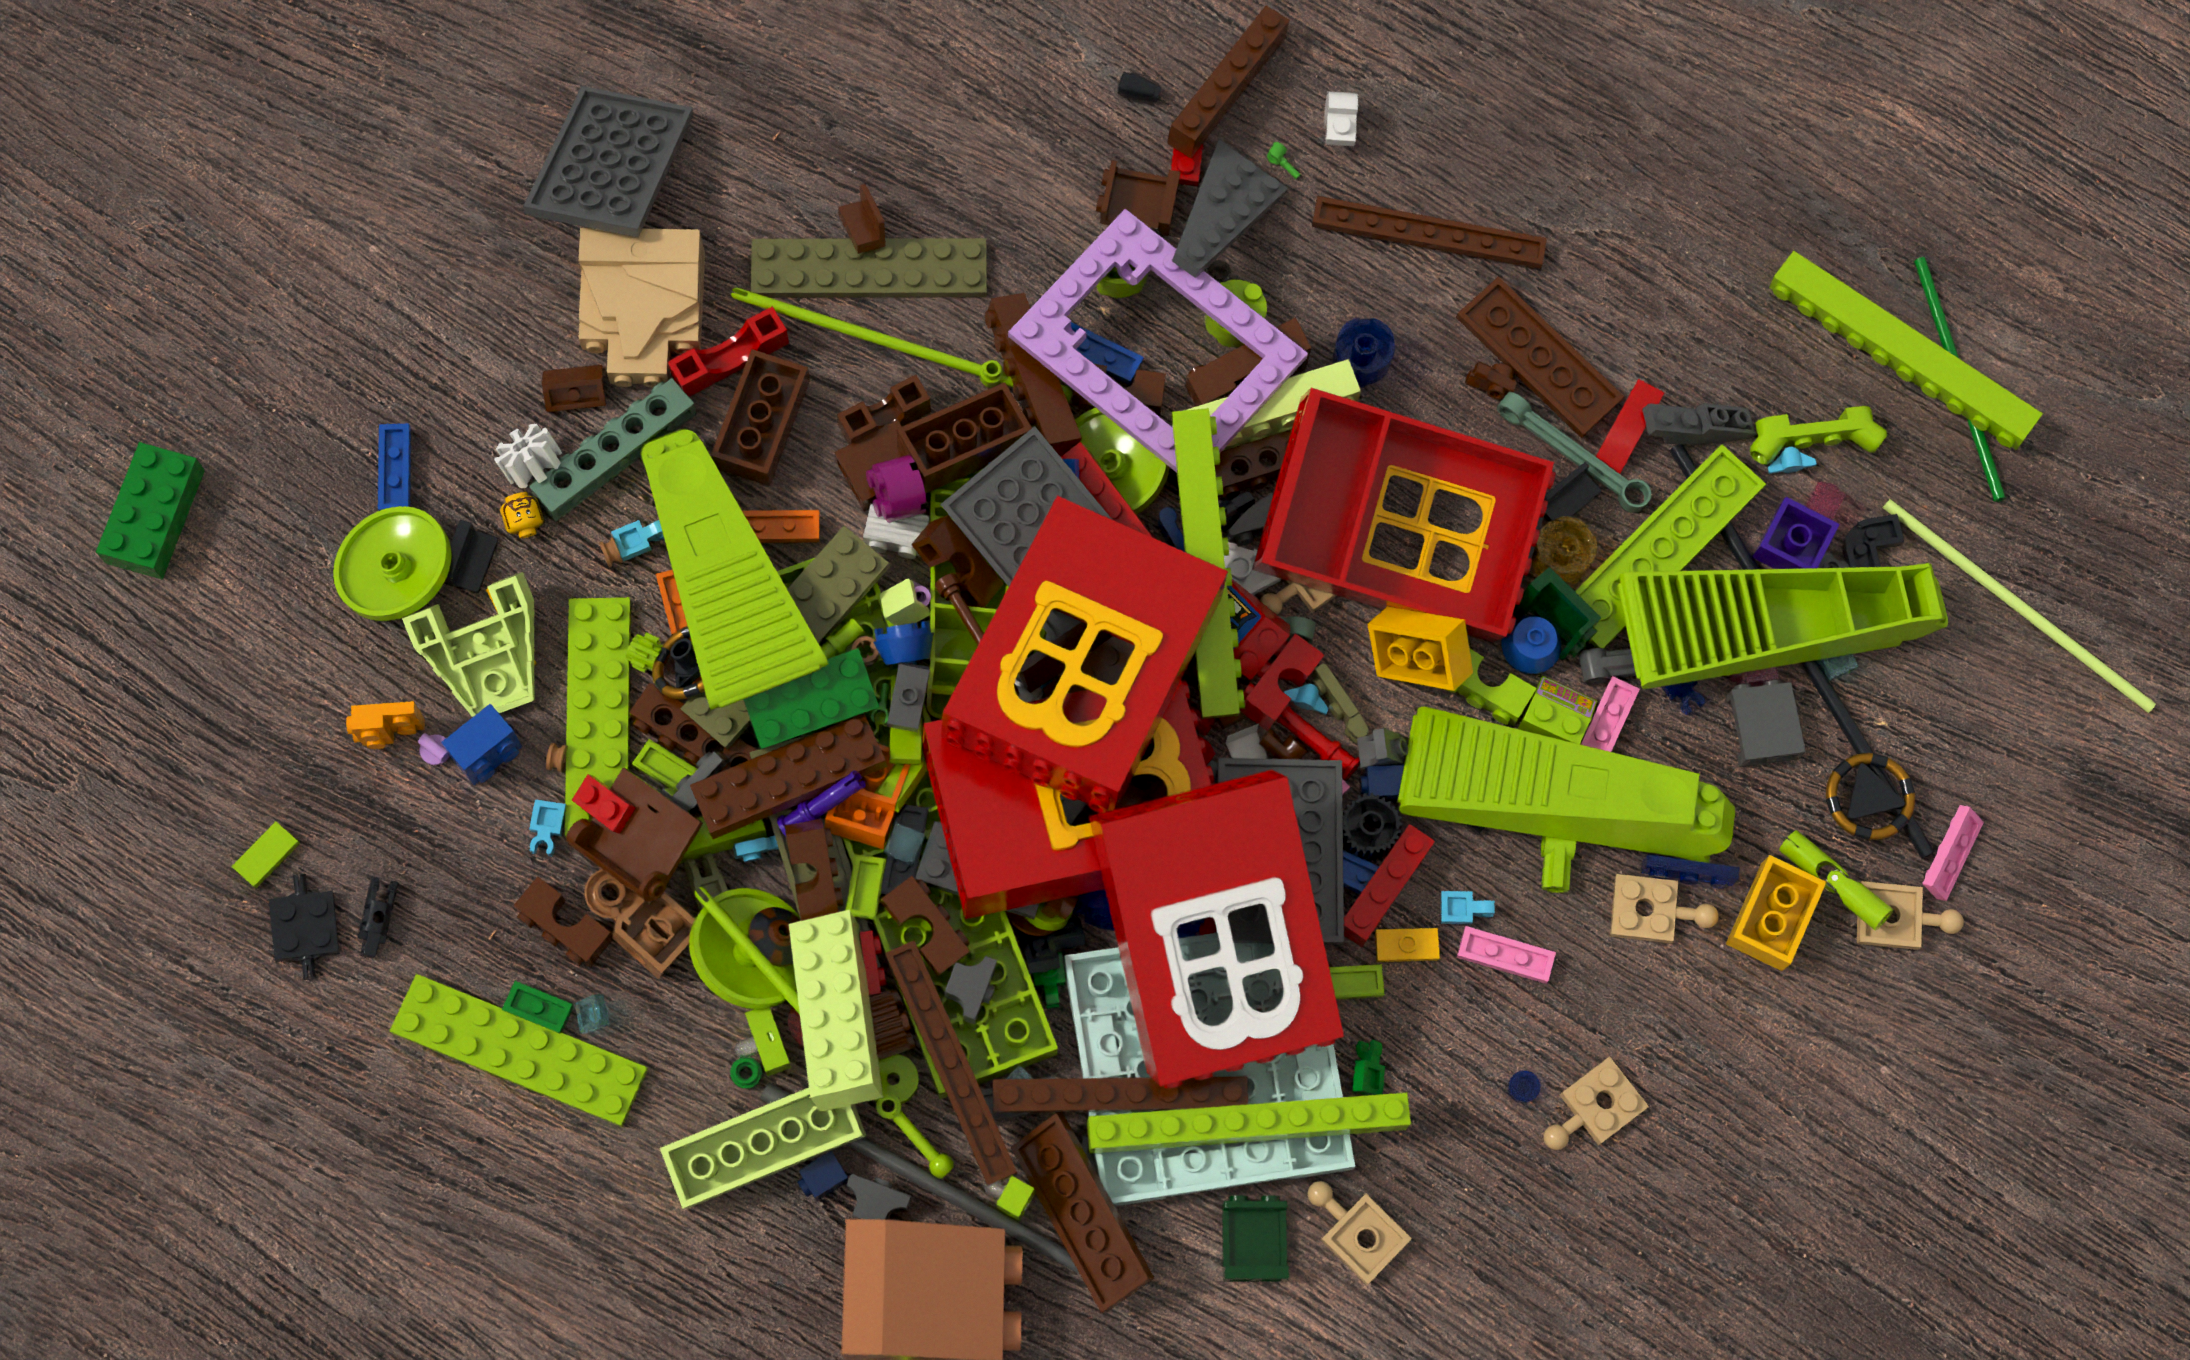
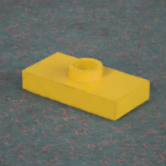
(1407, 945)

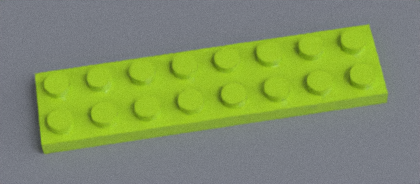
(1672, 534)
(596, 695)
(519, 1050)

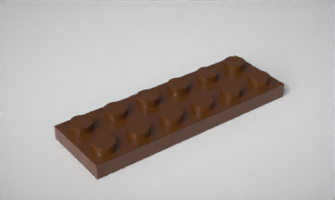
(1540, 357)
(787, 775)
(1082, 1212)

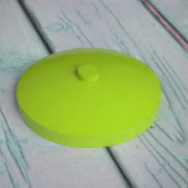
(1126, 462)
(392, 563)
(724, 964)

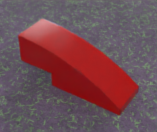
(1628, 426)

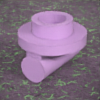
(432, 749)

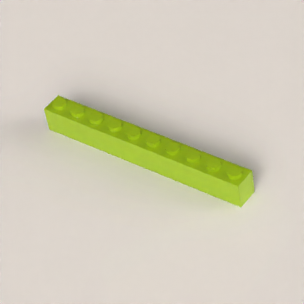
(1905, 351)
(1204, 540)
(1248, 1123)

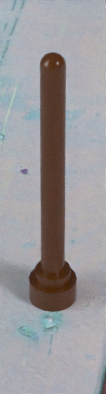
(950, 589)

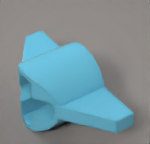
(1791, 461)
(1307, 698)

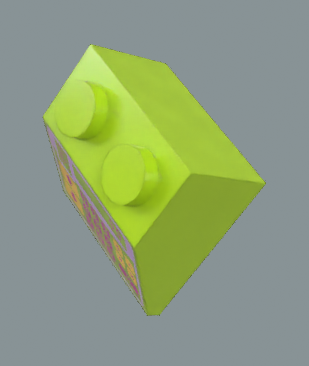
(1558, 712)

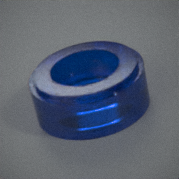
(1524, 1086)

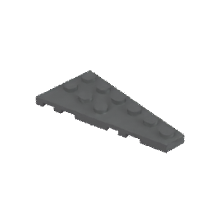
(1226, 206)

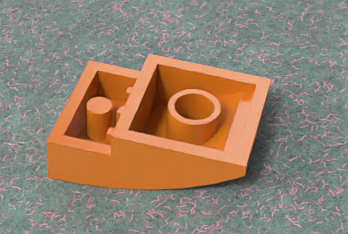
(867, 815)

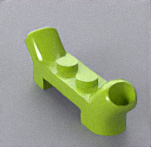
(1853, 425)

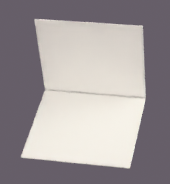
(1245, 744)

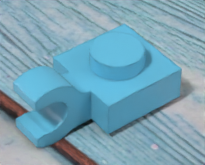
(635, 539)
(1459, 907)

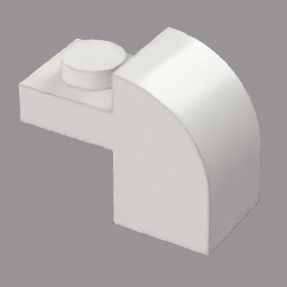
(1341, 118)

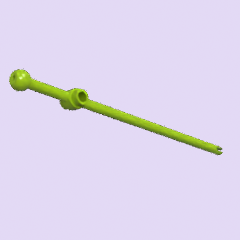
(990, 372)
(939, 1163)

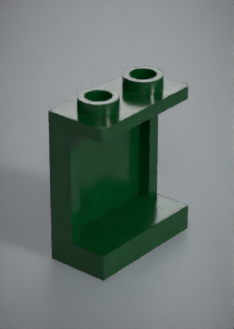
(1561, 606)
(1254, 1239)

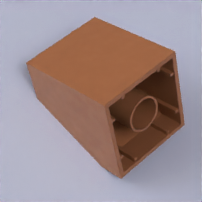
(928, 1292)

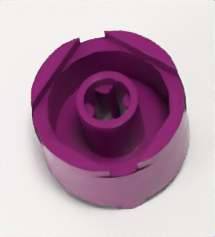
(897, 489)

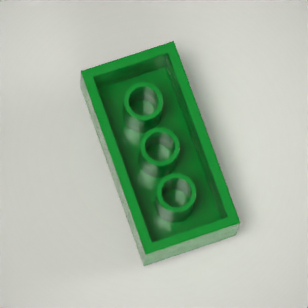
(150, 510)
(812, 700)

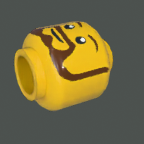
(521, 515)

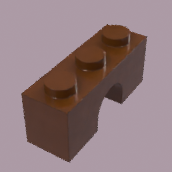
(1146, 388)
(904, 403)
(946, 542)
(809, 844)
(912, 901)
(540, 908)

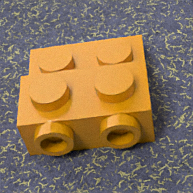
(376, 723)

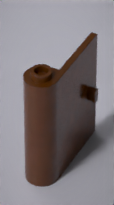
(647, 846)

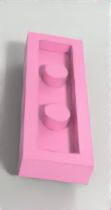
(1610, 715)
(1953, 852)
(1506, 954)

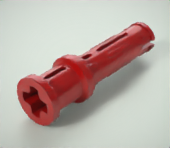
(1318, 742)

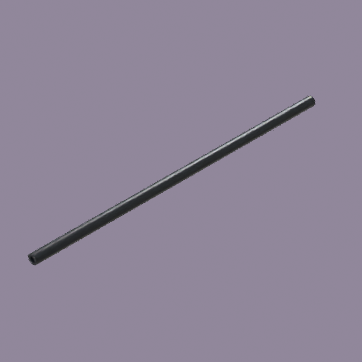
(1815, 672)

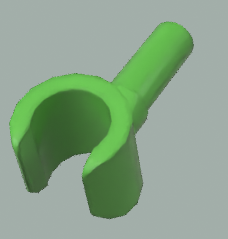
(1276, 157)
(882, 703)

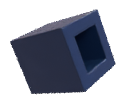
(1382, 781)
(822, 1176)

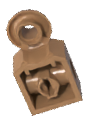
(649, 931)

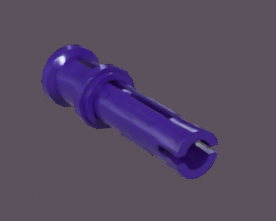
(824, 802)

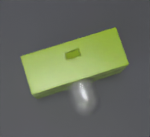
(765, 1042)
(1011, 1196)

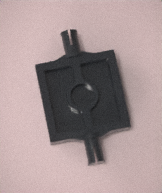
(304, 926)

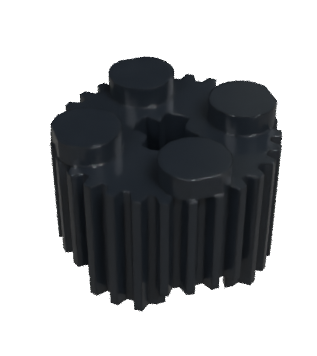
(1379, 815)

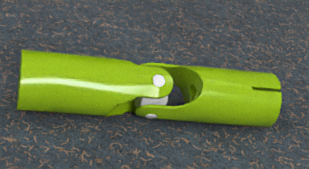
(1852, 893)

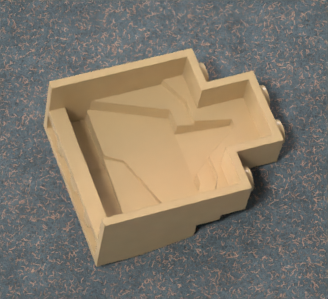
(640, 300)

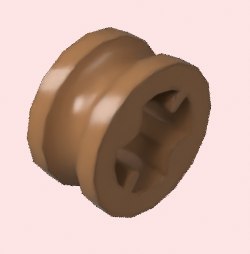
(610, 552)
(865, 640)
(556, 757)

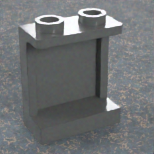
(1766, 723)

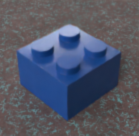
(482, 745)

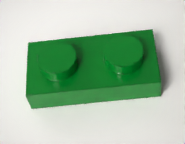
(538, 1007)

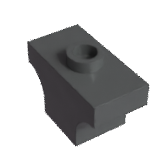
(908, 698)
(1382, 748)
(972, 987)
(876, 1198)

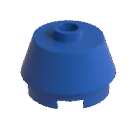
(904, 643)
(1532, 645)

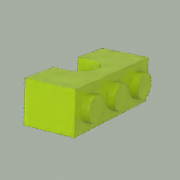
(1503, 701)

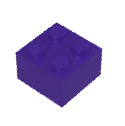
(1795, 537)

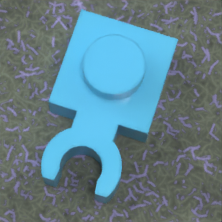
(546, 821)
(752, 849)

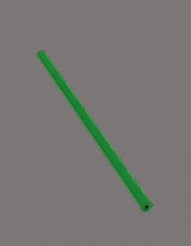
(1948, 344)

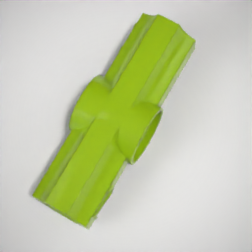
(1556, 863)

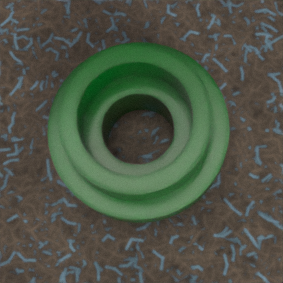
(741, 1064)

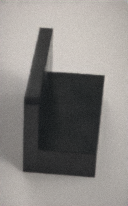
(1571, 494)
(470, 557)

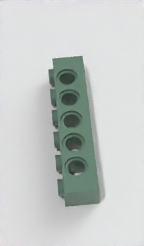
(584, 483)

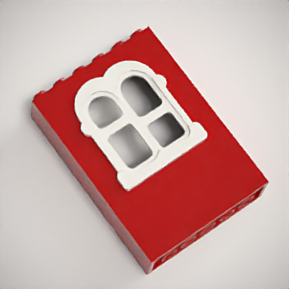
(1199, 860)

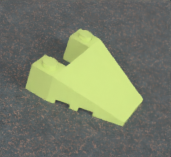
(487, 658)

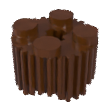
(890, 1024)

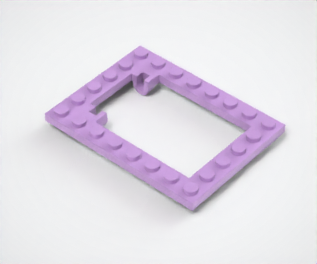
(1049, 338)

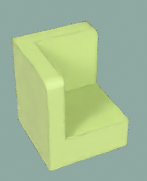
(901, 604)

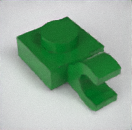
(1050, 981)
(1368, 1073)

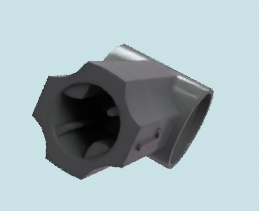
(1601, 665)

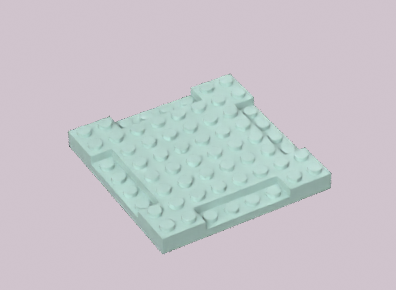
(1112, 1049)

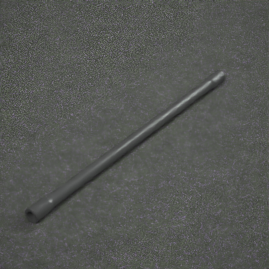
(948, 1192)

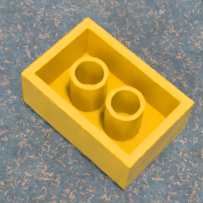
(1420, 648)
(1776, 913)

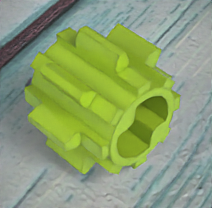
(644, 651)

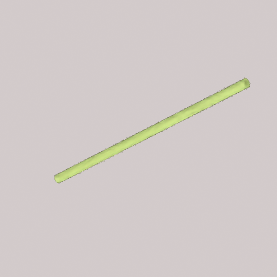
(2020, 606)

